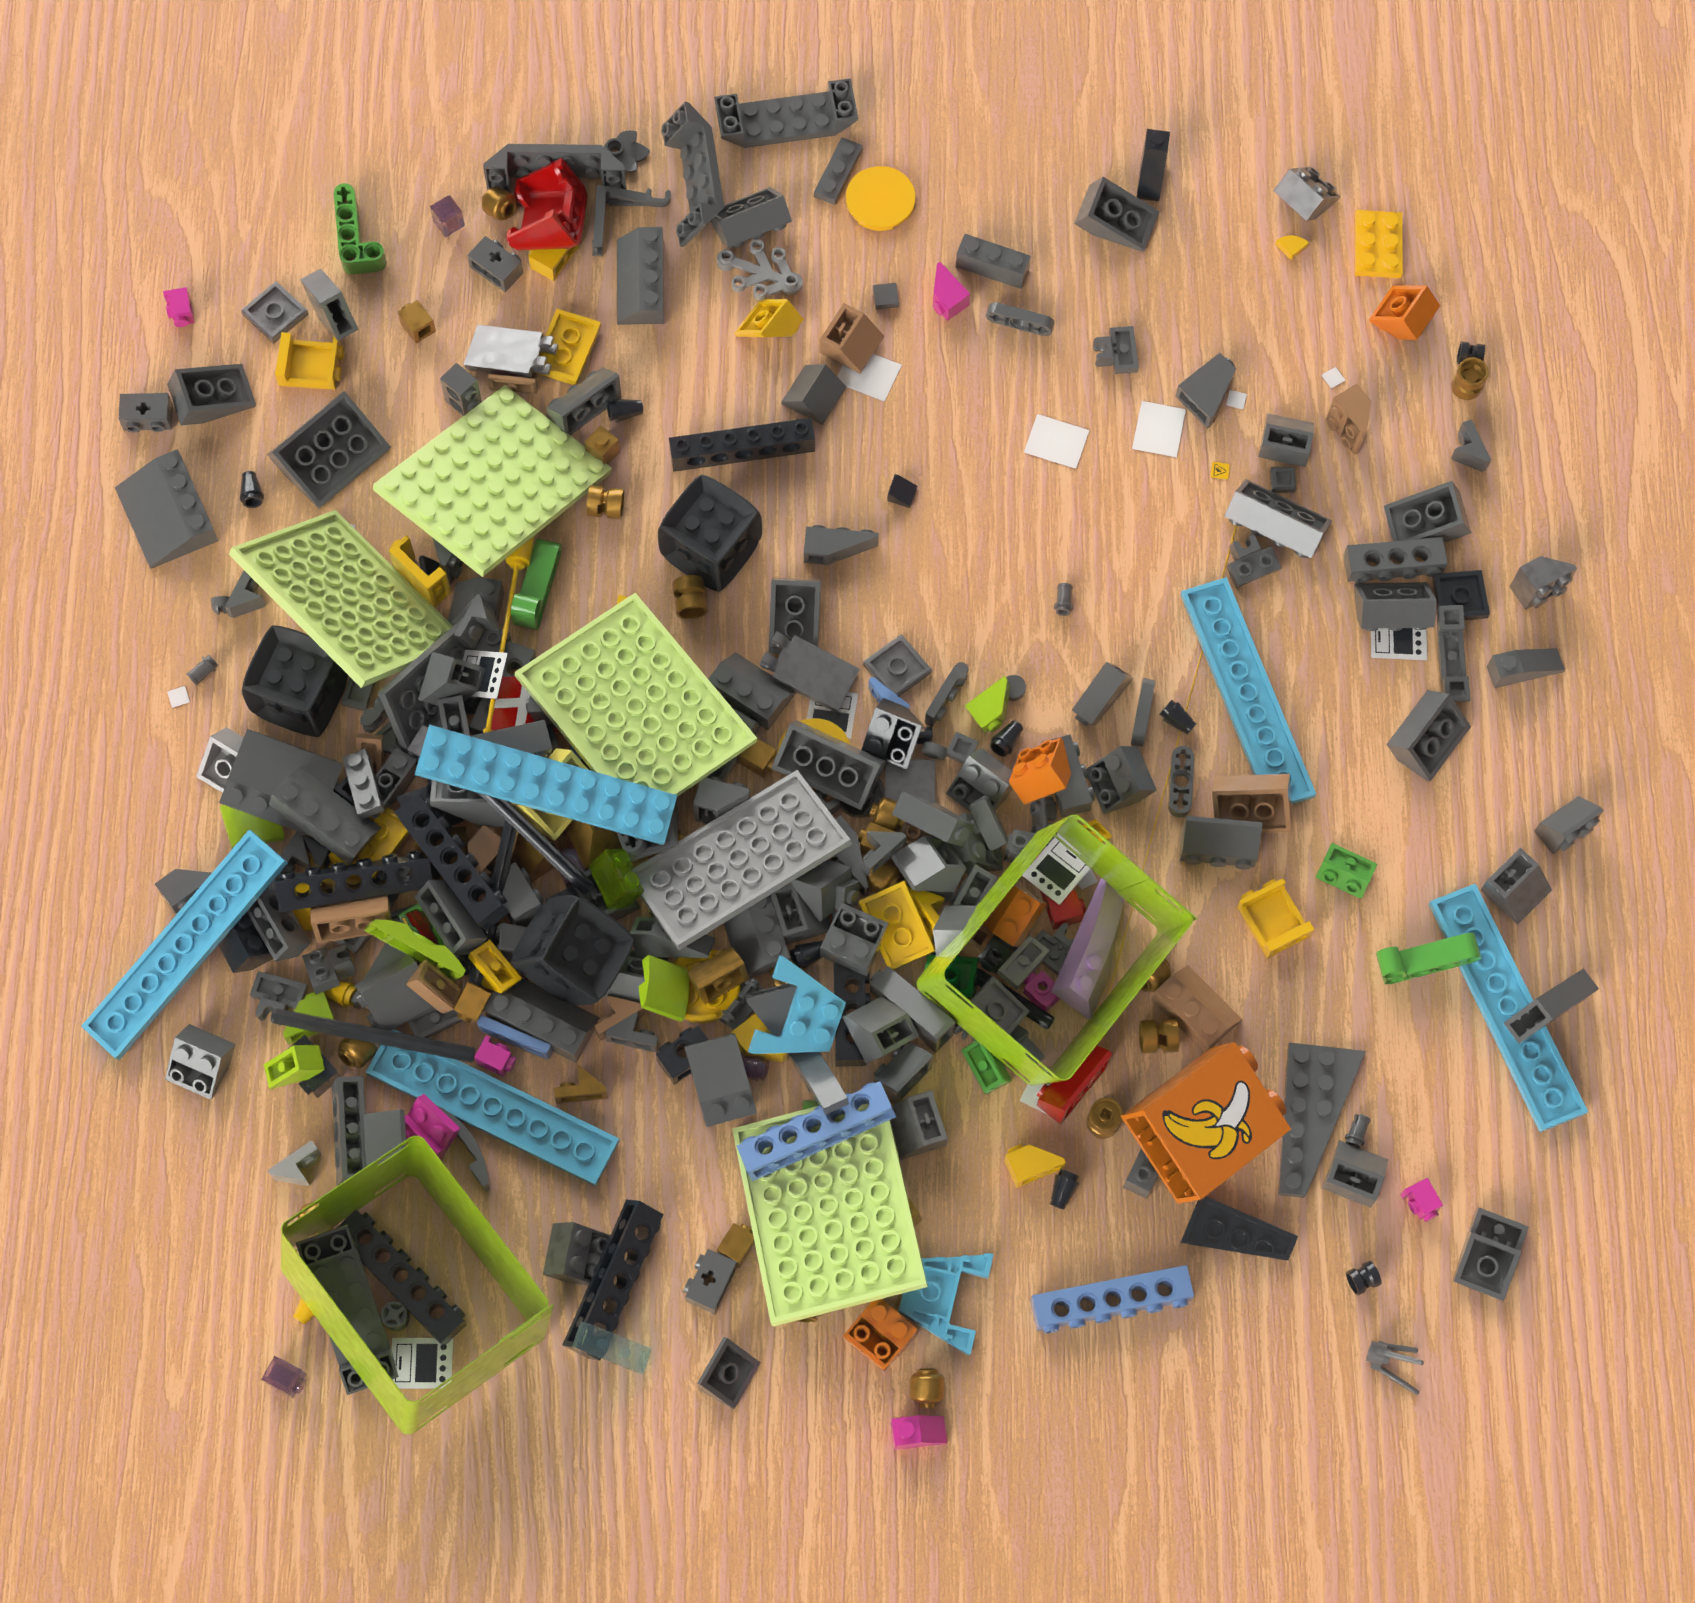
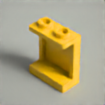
(308, 363)
(432, 587)
(1273, 918)

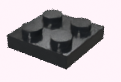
(1463, 589)

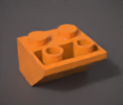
(1041, 771)
(881, 1333)

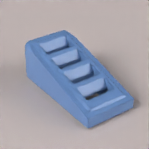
(881, 691)

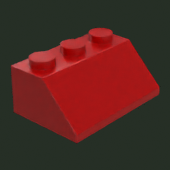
(1063, 1096)

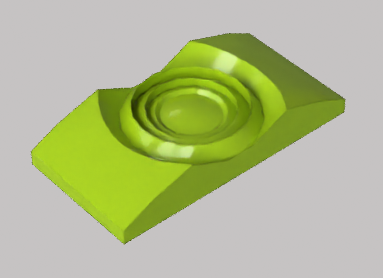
(417, 946)

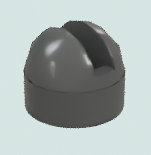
(218, 603)

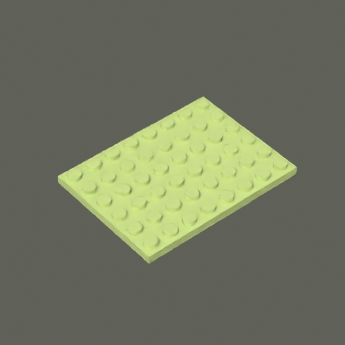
(492, 480)
(343, 596)
(635, 702)
(832, 1224)

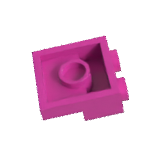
(432, 1124)

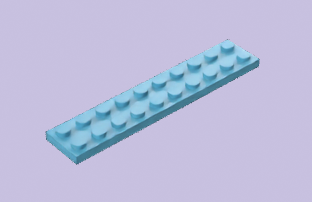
(1245, 685)
(546, 784)
(184, 944)
(1500, 995)
(498, 1110)

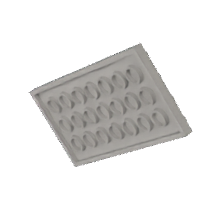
(739, 859)

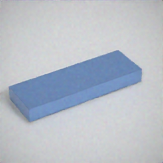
(515, 1037)

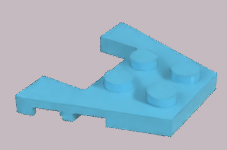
(810, 1020)
(933, 1305)

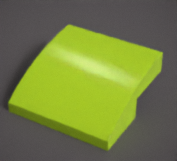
(239, 822)
(664, 988)

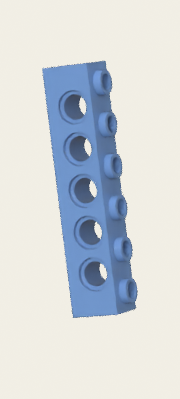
(809, 1143)
(1175, 1278)

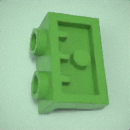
(1346, 870)

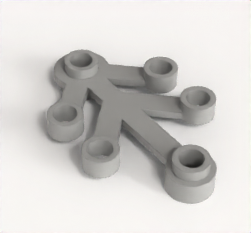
(762, 272)

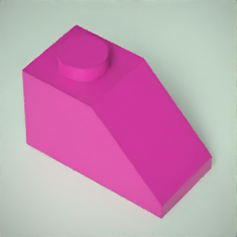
(949, 294)
(918, 1431)

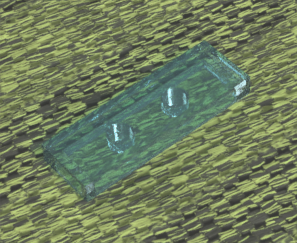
(611, 1347)

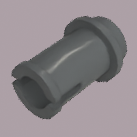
(1064, 594)
(202, 669)
(1358, 1130)

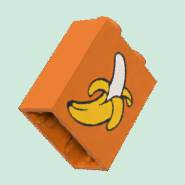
(1207, 1121)

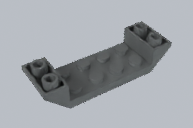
(787, 117)
(695, 139)
(584, 160)
(340, 1271)

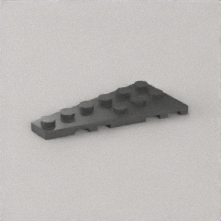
(402, 692)
(1313, 1098)

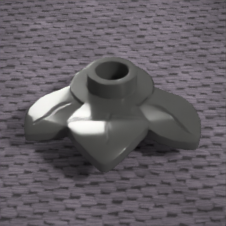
(628, 149)

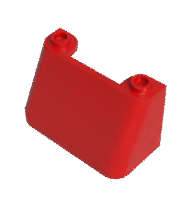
(553, 209)

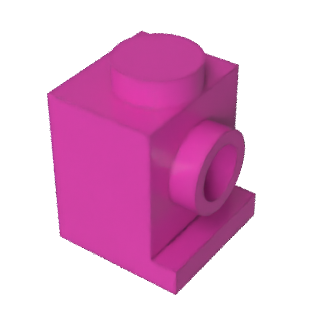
(179, 306)
(1042, 999)
(495, 1057)
(1423, 1200)

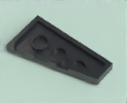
(1231, 1230)

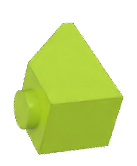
(991, 706)
(313, 1005)
(294, 1065)

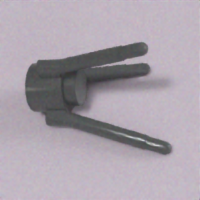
(1380, 1353)

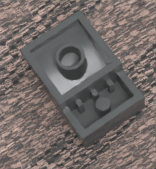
(1490, 1253)

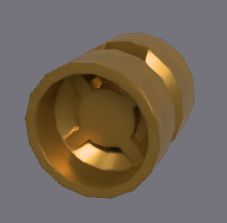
(1470, 378)
(605, 502)
(689, 597)
(1149, 1036)
(1104, 1118)

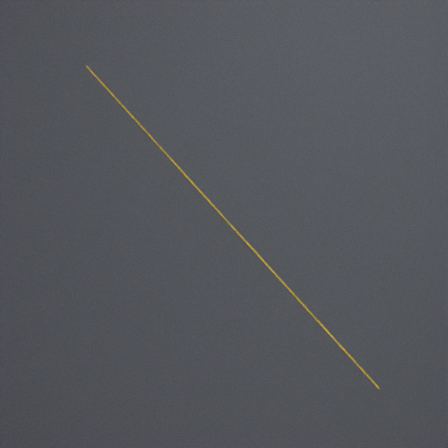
(1165, 787)

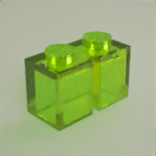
(615, 879)

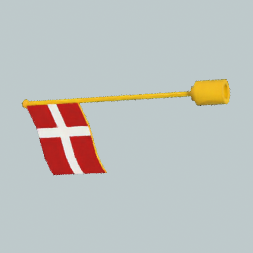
(510, 705)

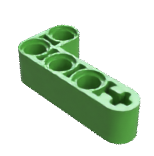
(351, 229)
(530, 604)
(1427, 958)

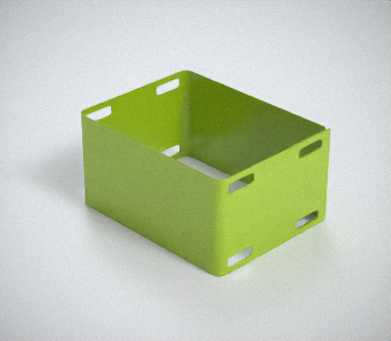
(1130, 884)
(421, 1162)

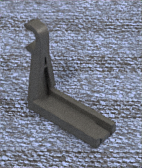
(619, 197)

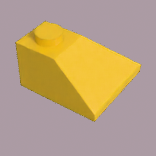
(771, 319)

